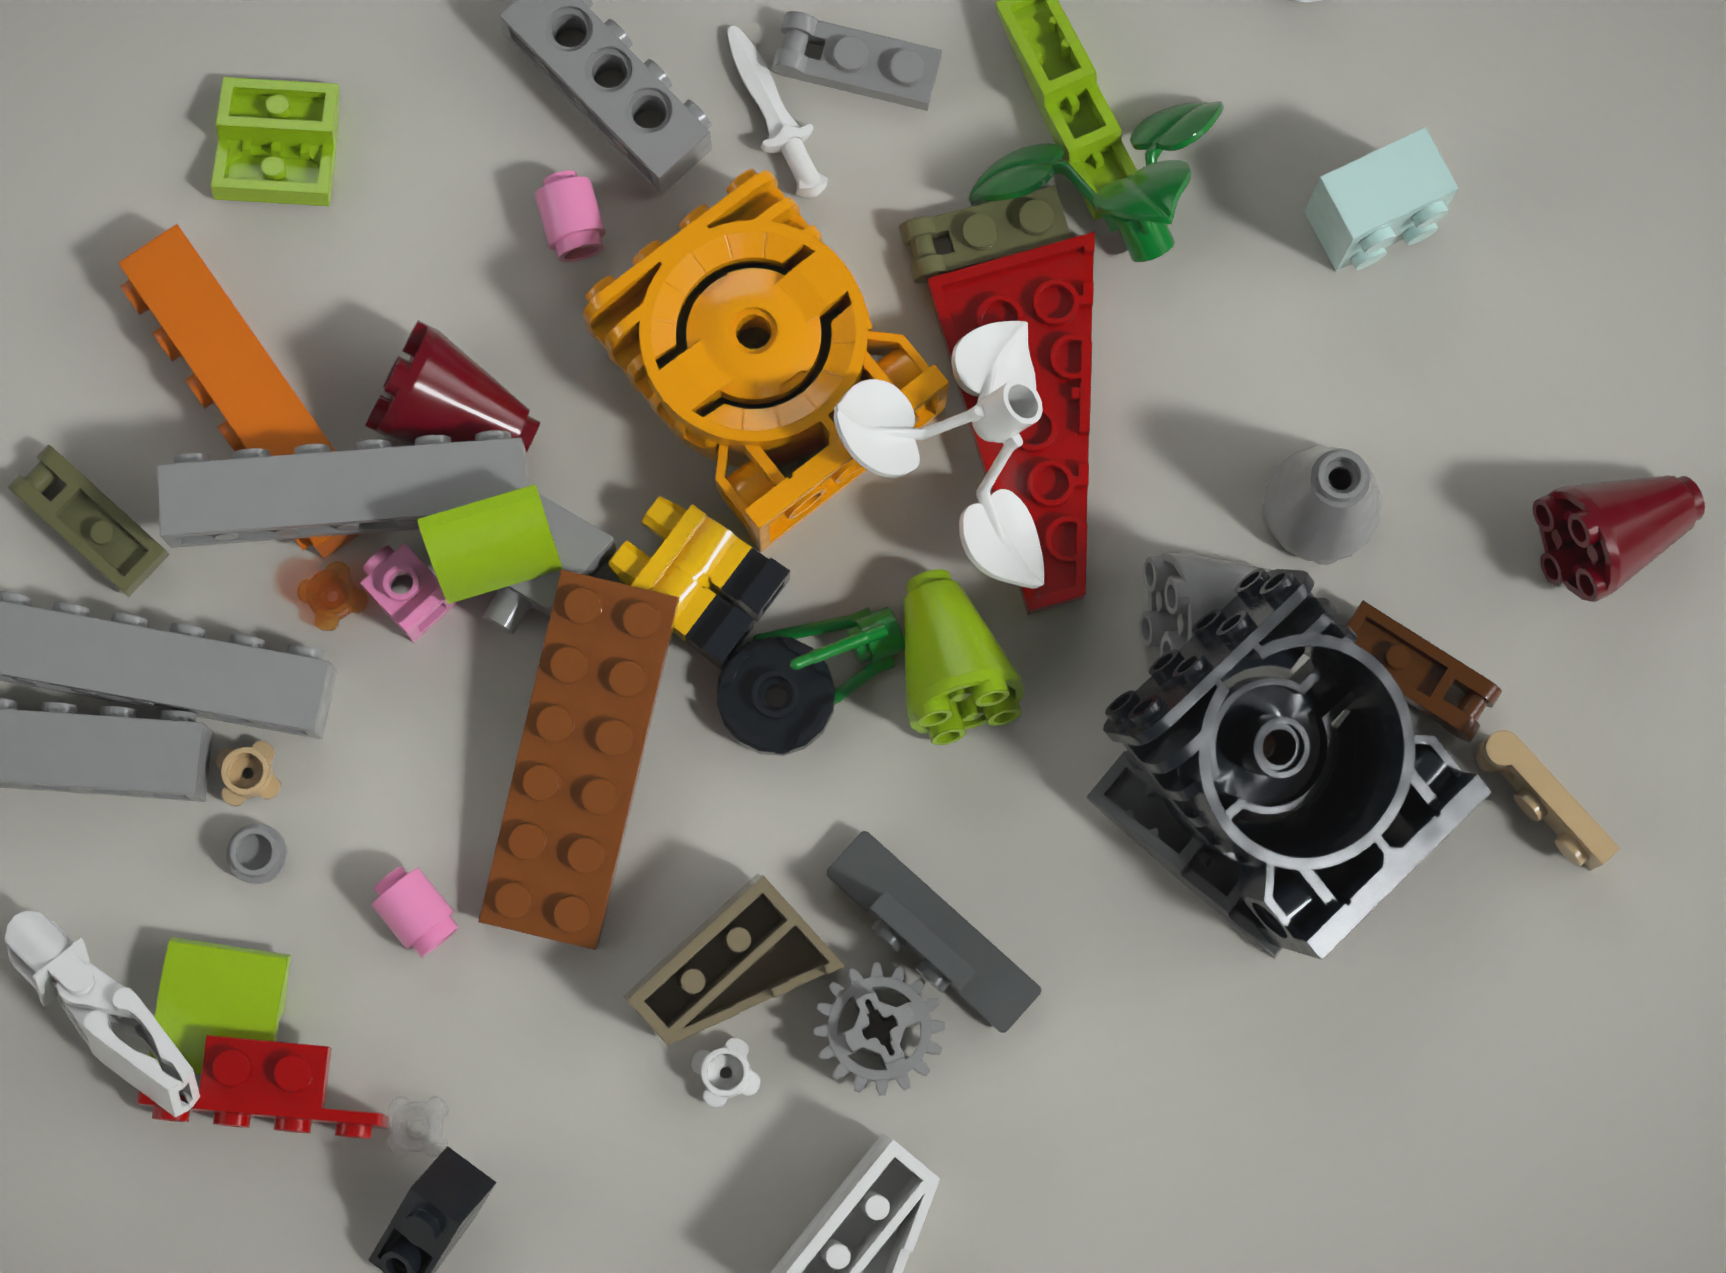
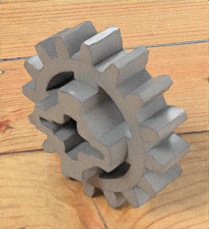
(903, 1016)

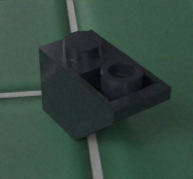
(433, 1216)

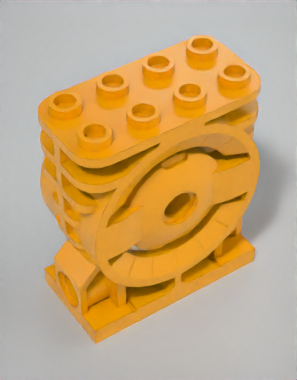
(638, 325)

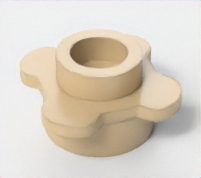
(234, 762)

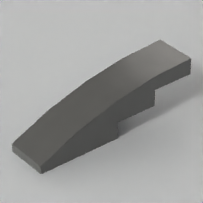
(1143, 816)

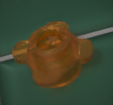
(315, 592)

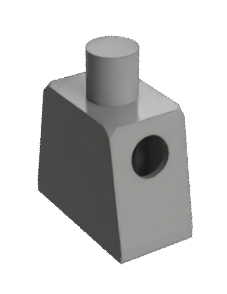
(580, 549)

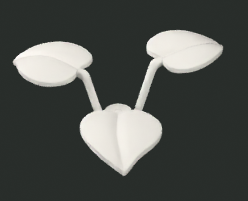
(997, 368)

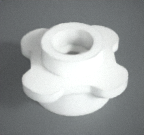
(710, 1064)

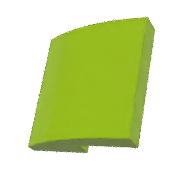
(276, 141)
(490, 544)
(219, 994)

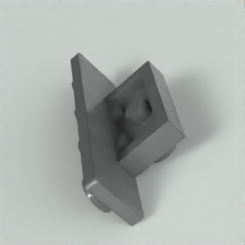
(934, 932)

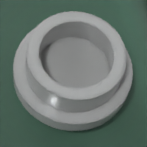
(256, 853)

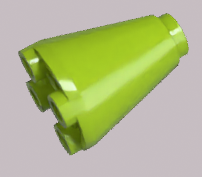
(953, 663)

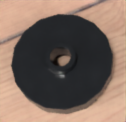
(752, 674)

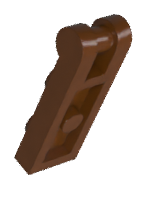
(1424, 672)

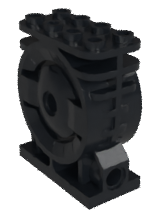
(1376, 783)

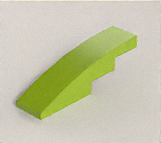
(1066, 91)

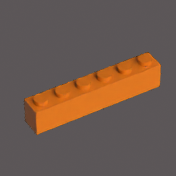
(223, 354)

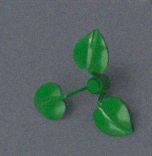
(1134, 205)

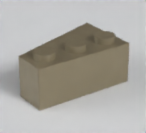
(730, 963)

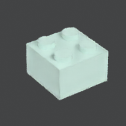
(1381, 201)

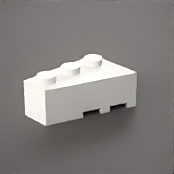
(869, 1218)

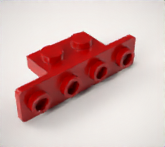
(270, 1082)

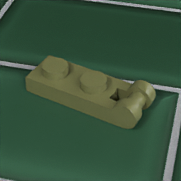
(985, 232)
(90, 522)

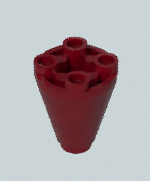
(445, 395)
(1612, 529)

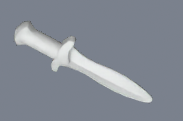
(783, 130)

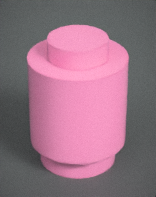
(570, 216)
(414, 910)

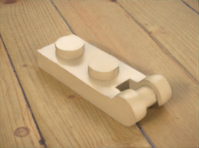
(1547, 799)

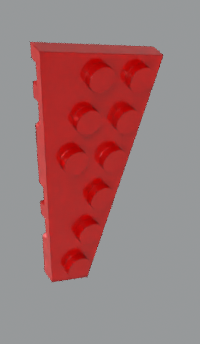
(1050, 470)

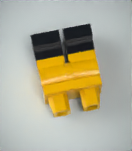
(700, 557)

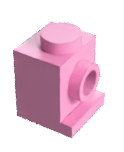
(412, 610)

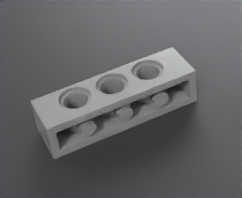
(656, 153)

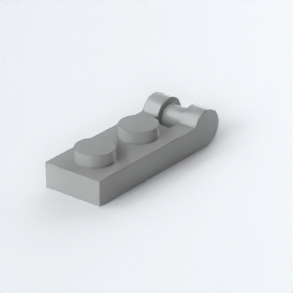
(858, 61)

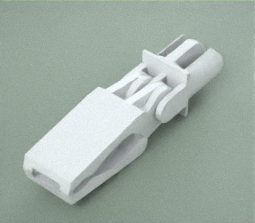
(96, 1003)

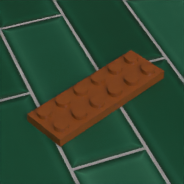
(579, 759)

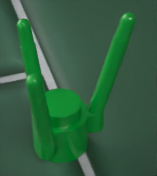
(871, 638)

